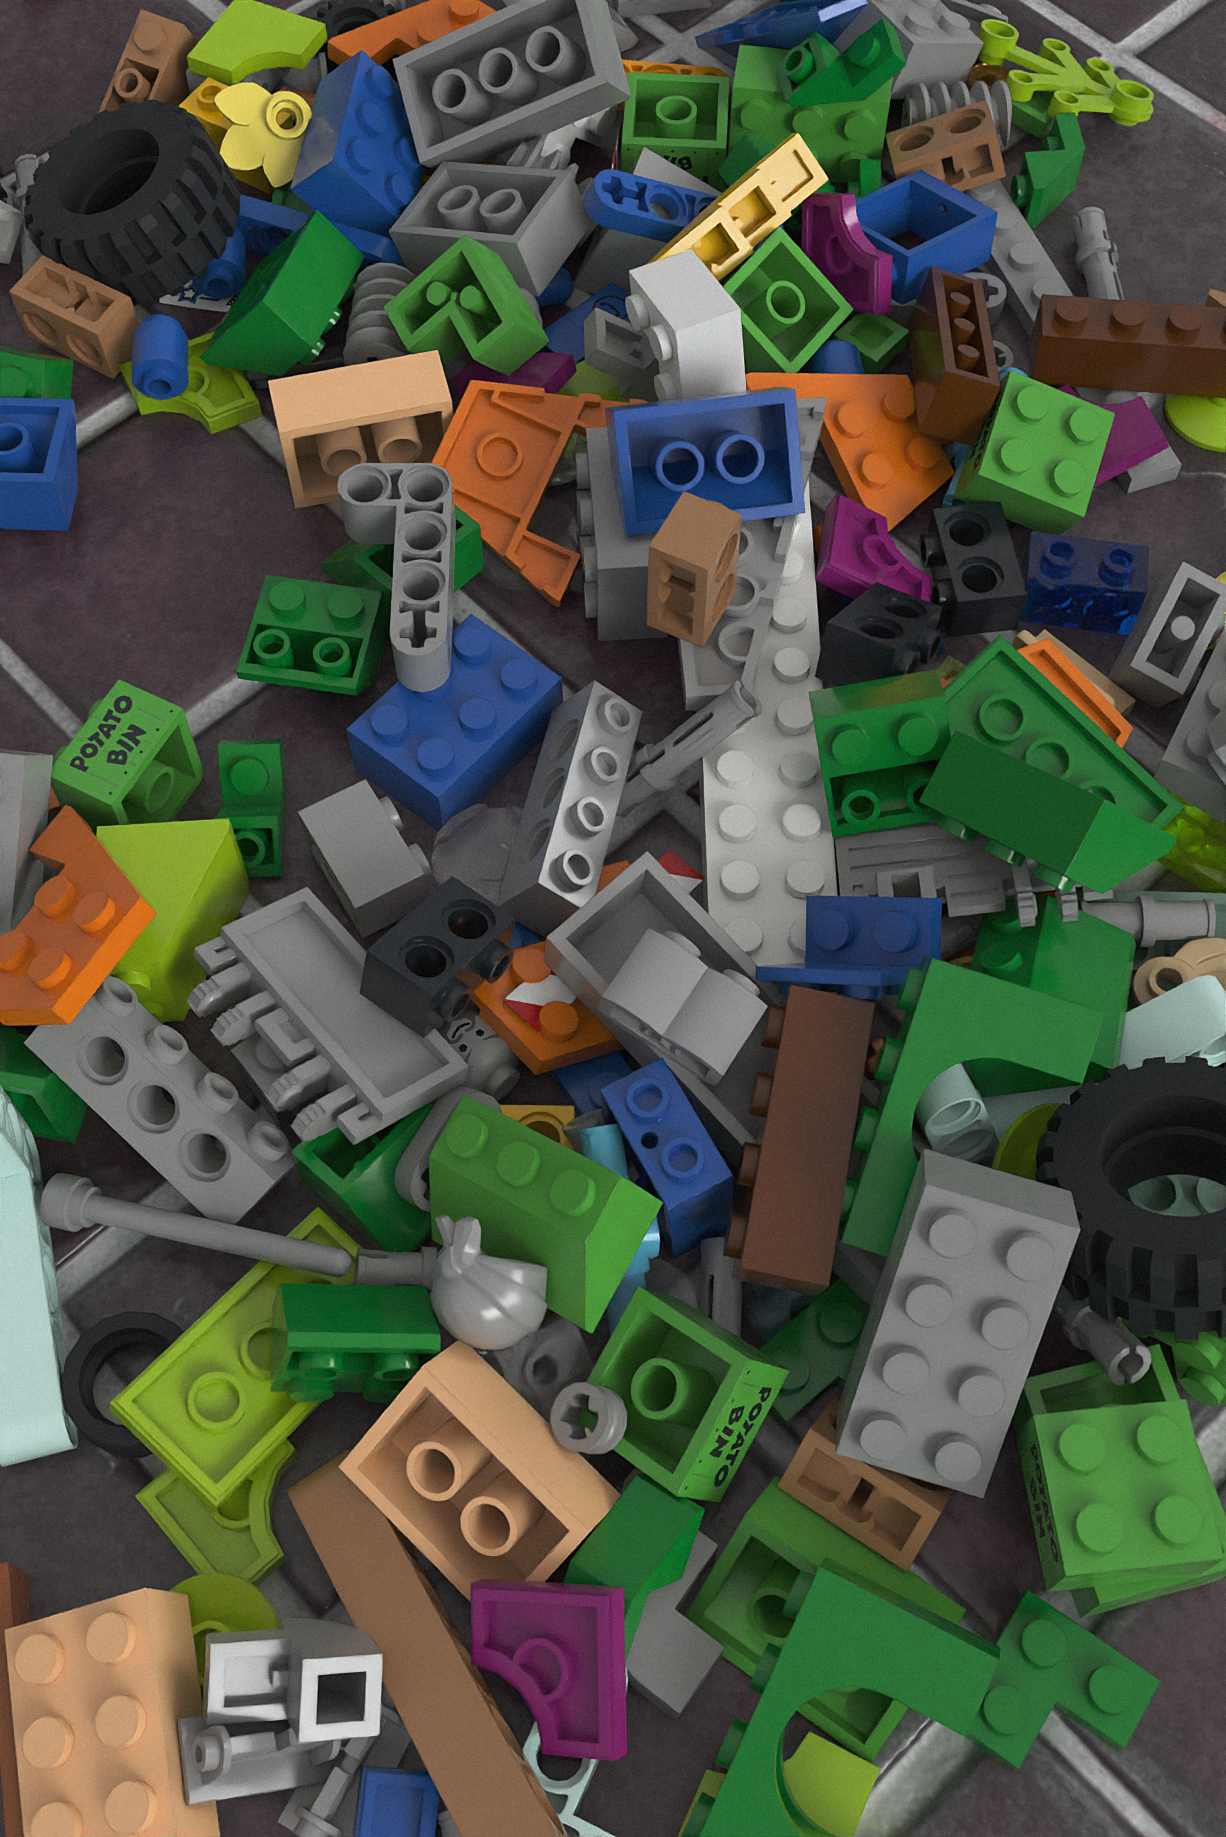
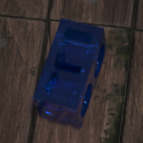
(1084, 582)

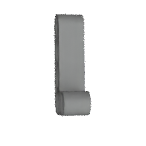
(416, 513)

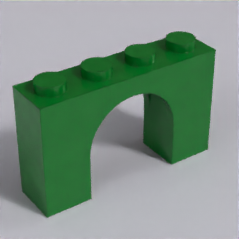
(947, 1021)
(841, 1638)

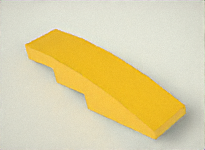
(750, 208)

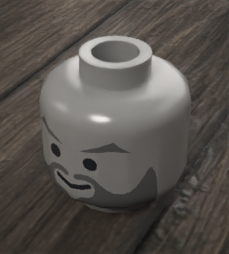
(485, 1052)

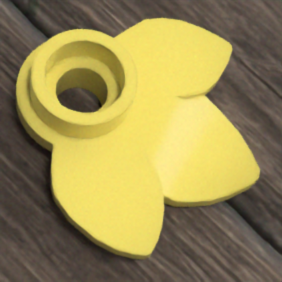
(256, 137)

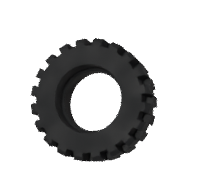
(135, 201)
(1118, 1134)

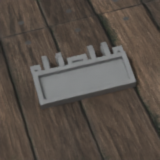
(938, 864)
(307, 1002)

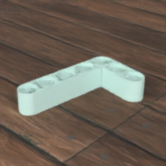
(1173, 1025)
(30, 1310)

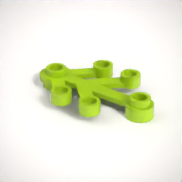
(1061, 73)

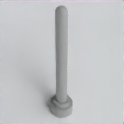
(74, 1203)

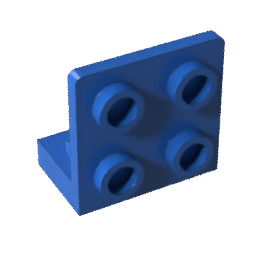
(861, 944)

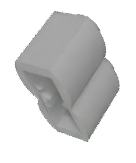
(683, 1005)

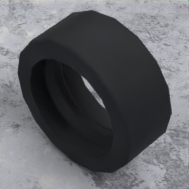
(87, 1359)

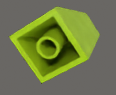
(196, 887)

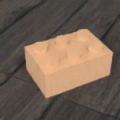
(359, 416)
(477, 1475)
(100, 1716)

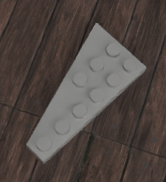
(741, 632)

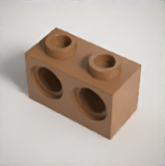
(952, 147)
(76, 315)
(693, 568)
(868, 1502)

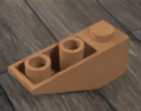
(152, 64)

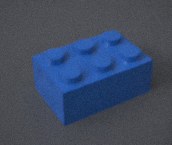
(358, 149)
(457, 741)

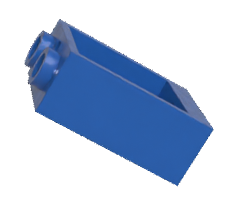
(915, 202)
(672, 1154)

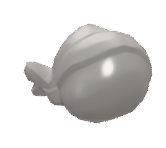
(481, 1296)

